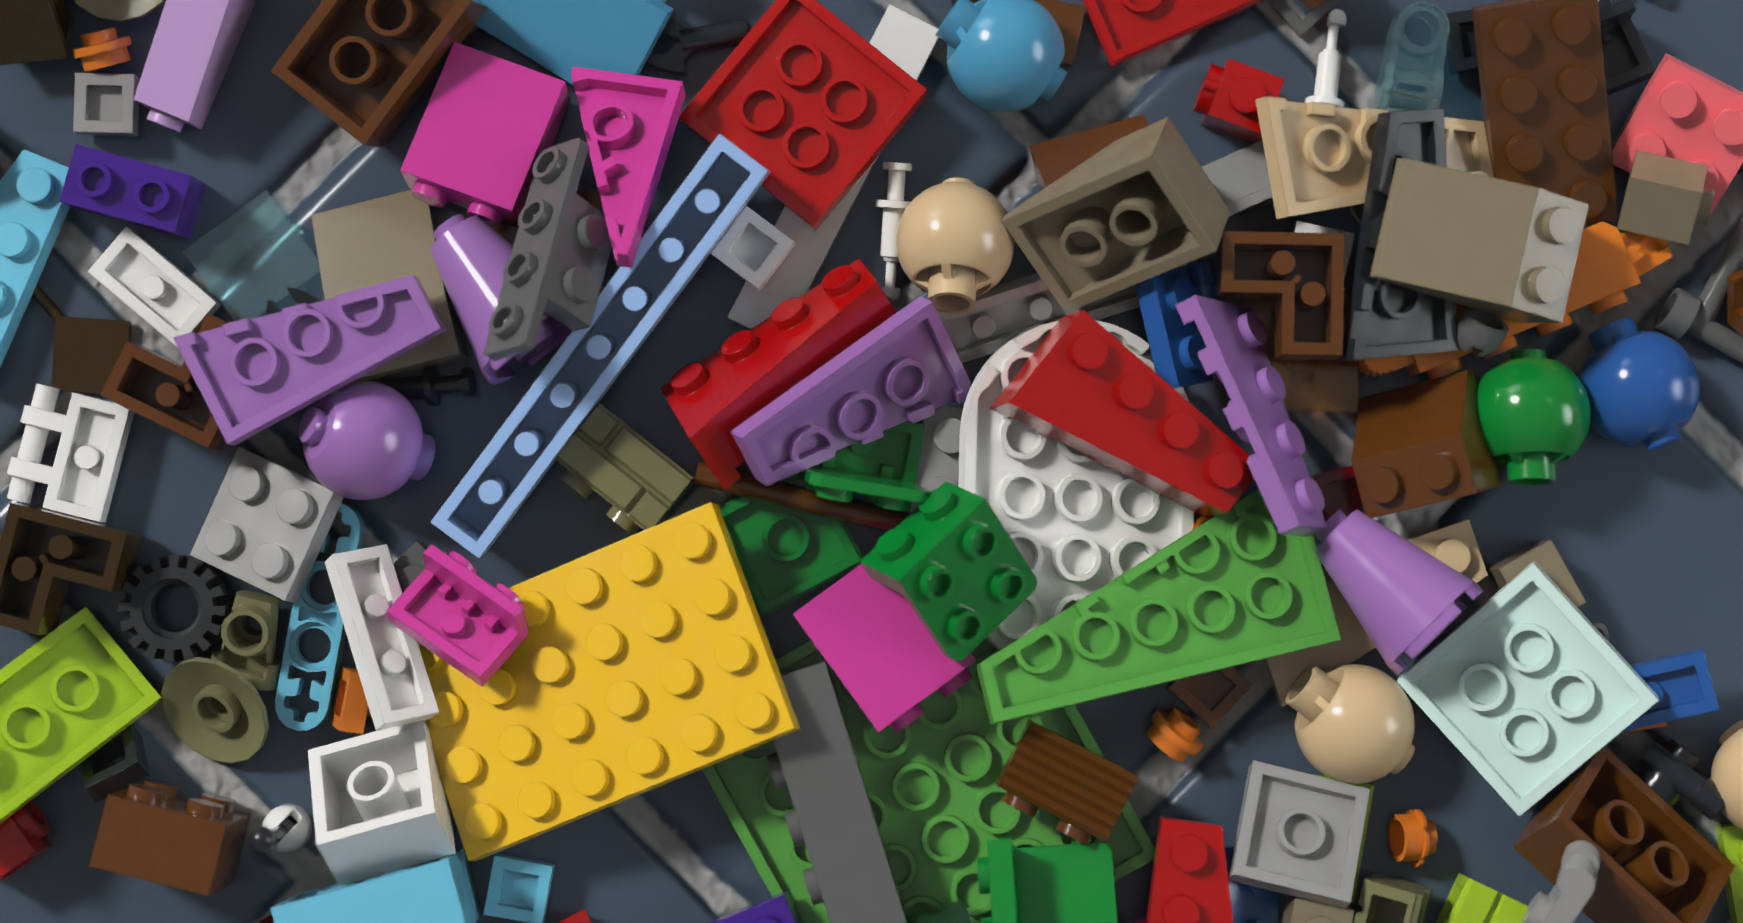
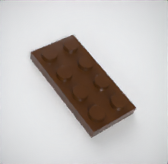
(1547, 99)

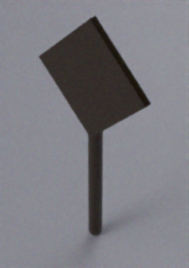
(83, 348)

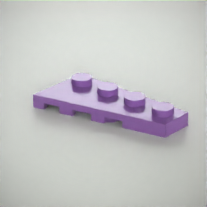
(289, 359)
(873, 385)
(1257, 411)

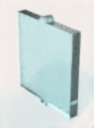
(254, 258)

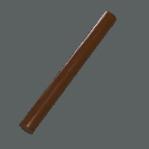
(805, 500)

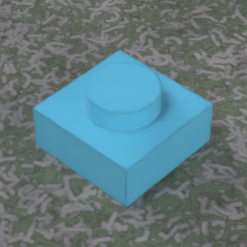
(519, 889)

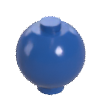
(1639, 386)

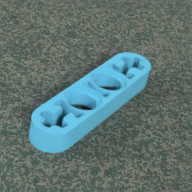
(311, 614)

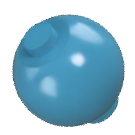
(1003, 52)

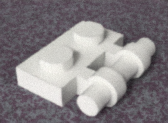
(86, 456)

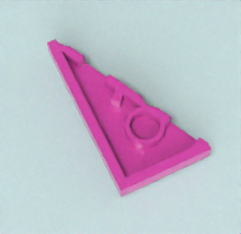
(628, 137)

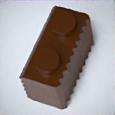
(1065, 781)

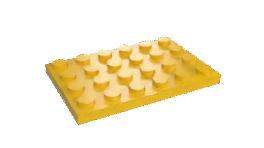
(626, 681)

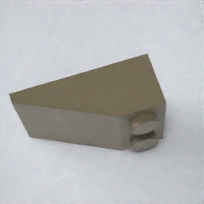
(1120, 217)
(1479, 241)
(384, 243)

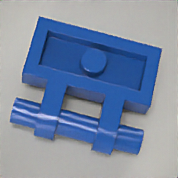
(1170, 341)

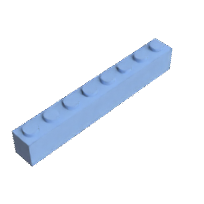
(598, 354)

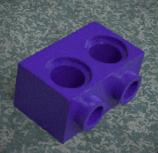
(132, 192)

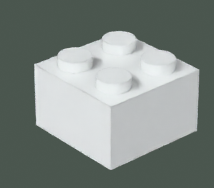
(379, 803)

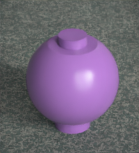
(365, 441)

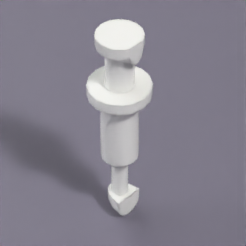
(1329, 64)
(892, 212)

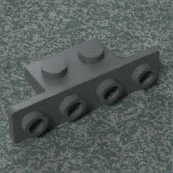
(554, 258)

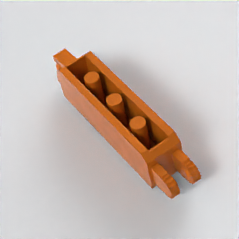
(1602, 270)

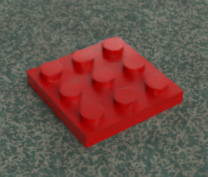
(806, 105)

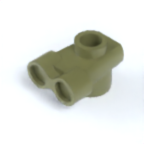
(251, 649)

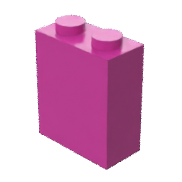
(484, 135)
(880, 649)

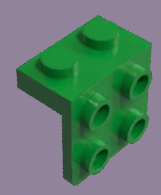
(879, 469)
(953, 568)
(1048, 883)

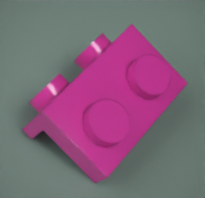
(460, 615)

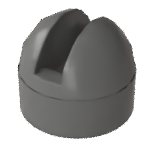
(1481, 331)

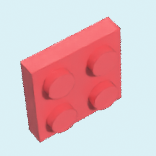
(1686, 119)

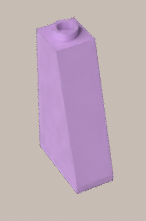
(190, 59)

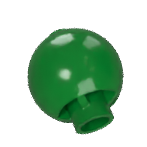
(1532, 415)

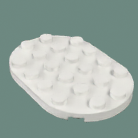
(1061, 510)

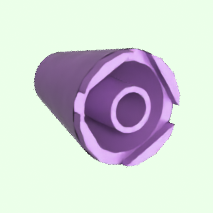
(472, 269)
(1391, 585)

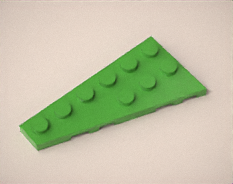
(1193, 608)

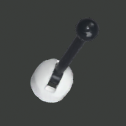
(281, 833)

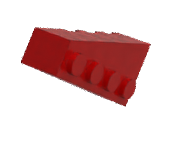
(770, 360)
(1124, 416)

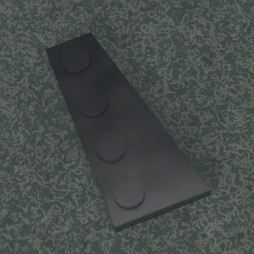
(1383, 315)

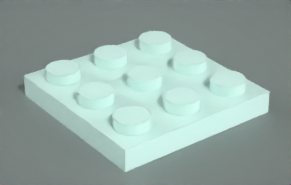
(1527, 688)

